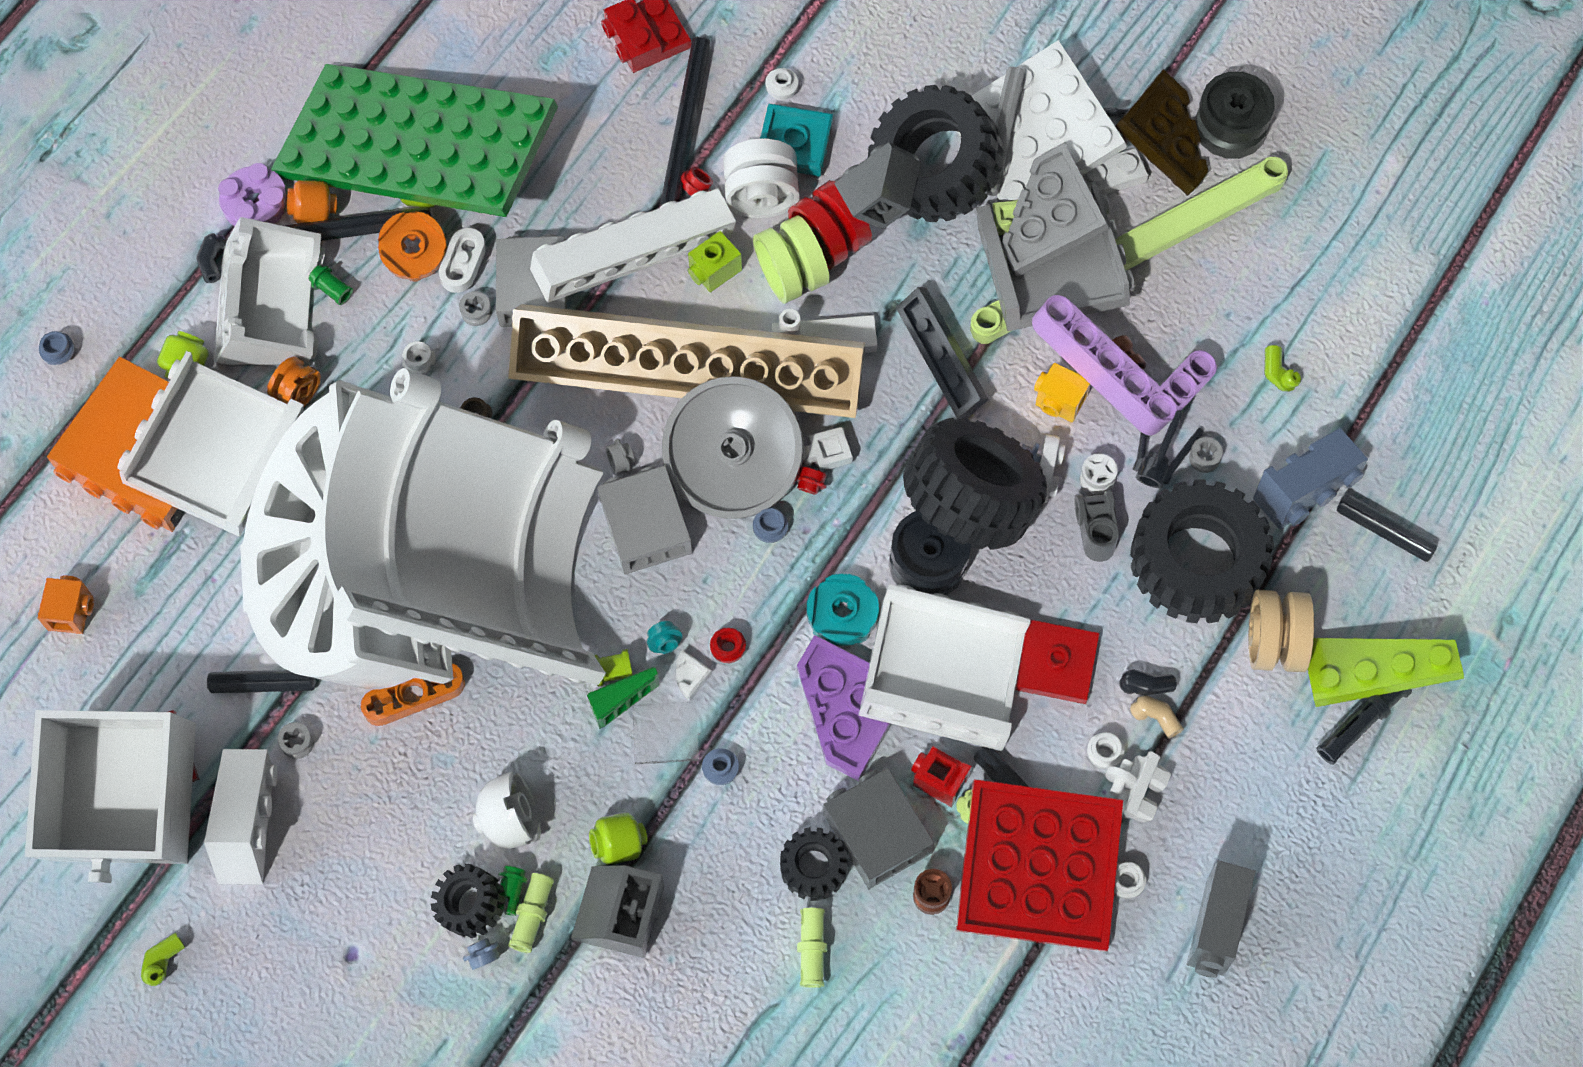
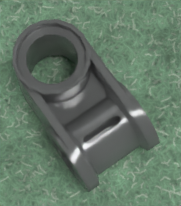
(1097, 518)

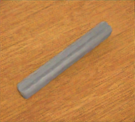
(1007, 113)

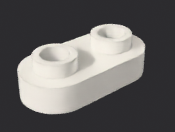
(460, 262)
(1051, 454)

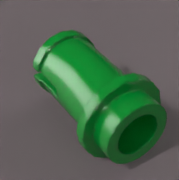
(323, 279)
(512, 882)

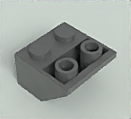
(881, 185)
(619, 909)

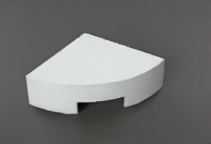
(690, 675)

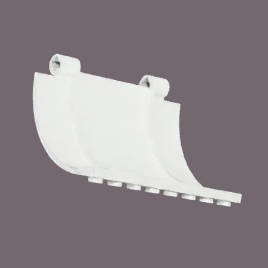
(458, 528)

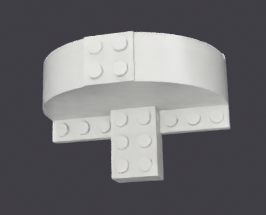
(286, 573)

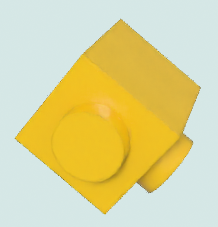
(1061, 392)

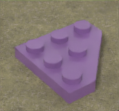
(834, 692)

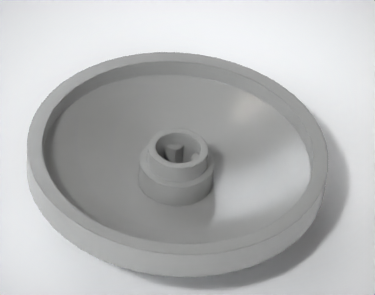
(732, 447)

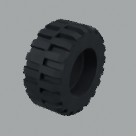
(974, 166)
(974, 483)
(1207, 509)

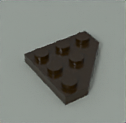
(1165, 133)

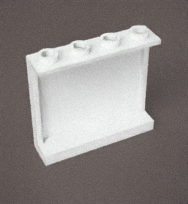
(206, 444)
(944, 667)

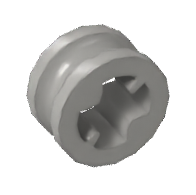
(471, 300)
(1201, 464)
(292, 730)

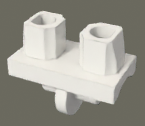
(1131, 784)

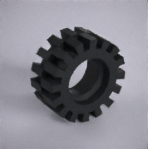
(807, 842)
(451, 893)

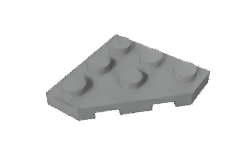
(1051, 213)

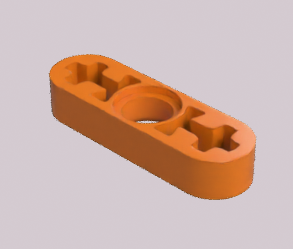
(427, 700)

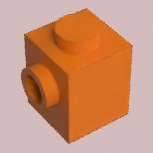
(65, 605)

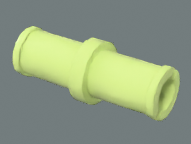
(531, 913)
(812, 947)

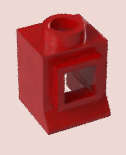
(941, 790)

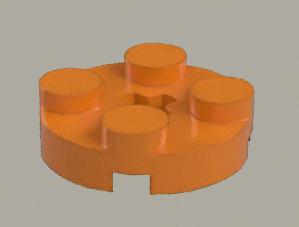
(412, 226)

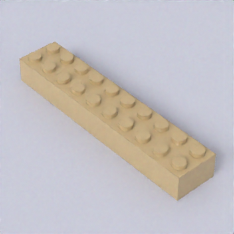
(678, 356)

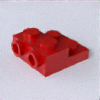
(644, 32)

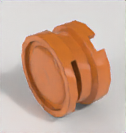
(294, 381)

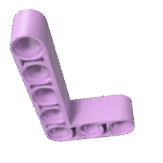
(1121, 369)

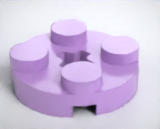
(251, 180)

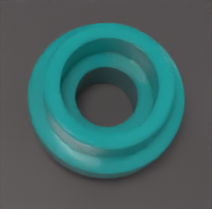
(663, 637)

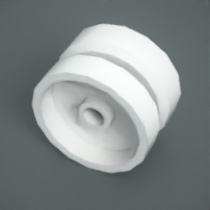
(760, 178)

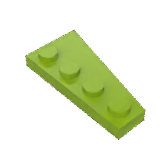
(1368, 667)

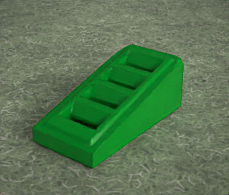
(618, 697)

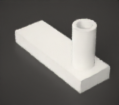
(849, 328)

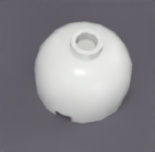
(505, 812)

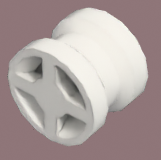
(1096, 467)

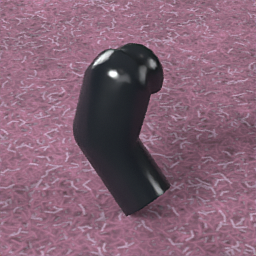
(206, 256)
(1146, 684)

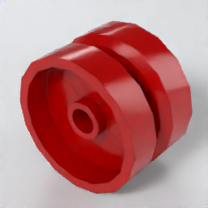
(832, 223)

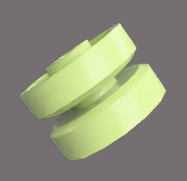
(791, 259)

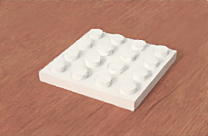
(1051, 111)

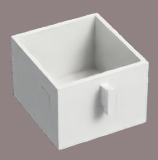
(110, 788)

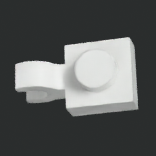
(827, 450)

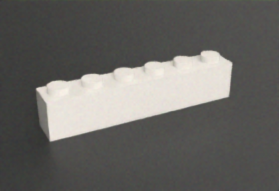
(630, 244)

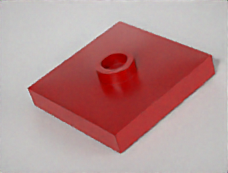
(1057, 661)

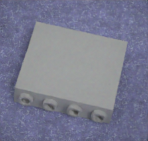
(1086, 275)

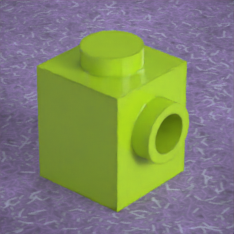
(714, 262)

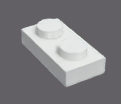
(1118, 173)

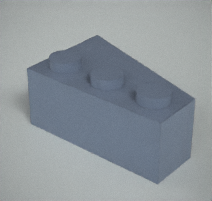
(1310, 479)

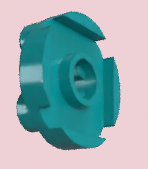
(859, 598)

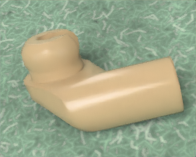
(1158, 710)

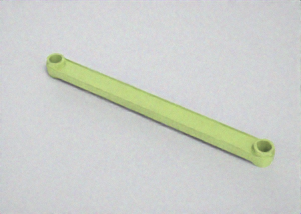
(1170, 228)

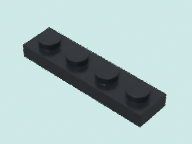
(942, 353)

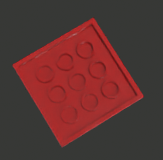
(1039, 865)

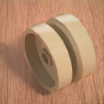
(1280, 631)

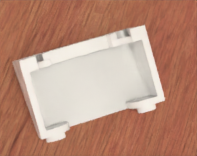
(266, 295)

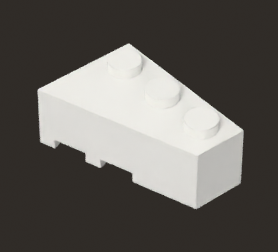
(241, 816)

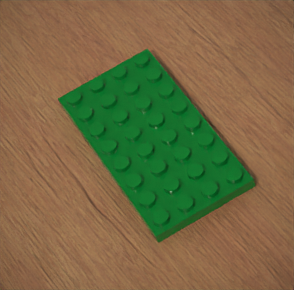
(416, 139)

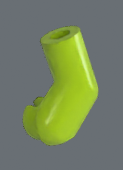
(1282, 378)
(157, 958)

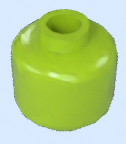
(176, 347)
(617, 839)

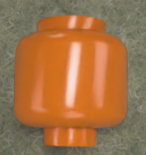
(310, 201)

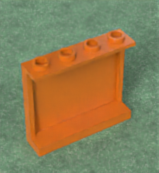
(101, 435)

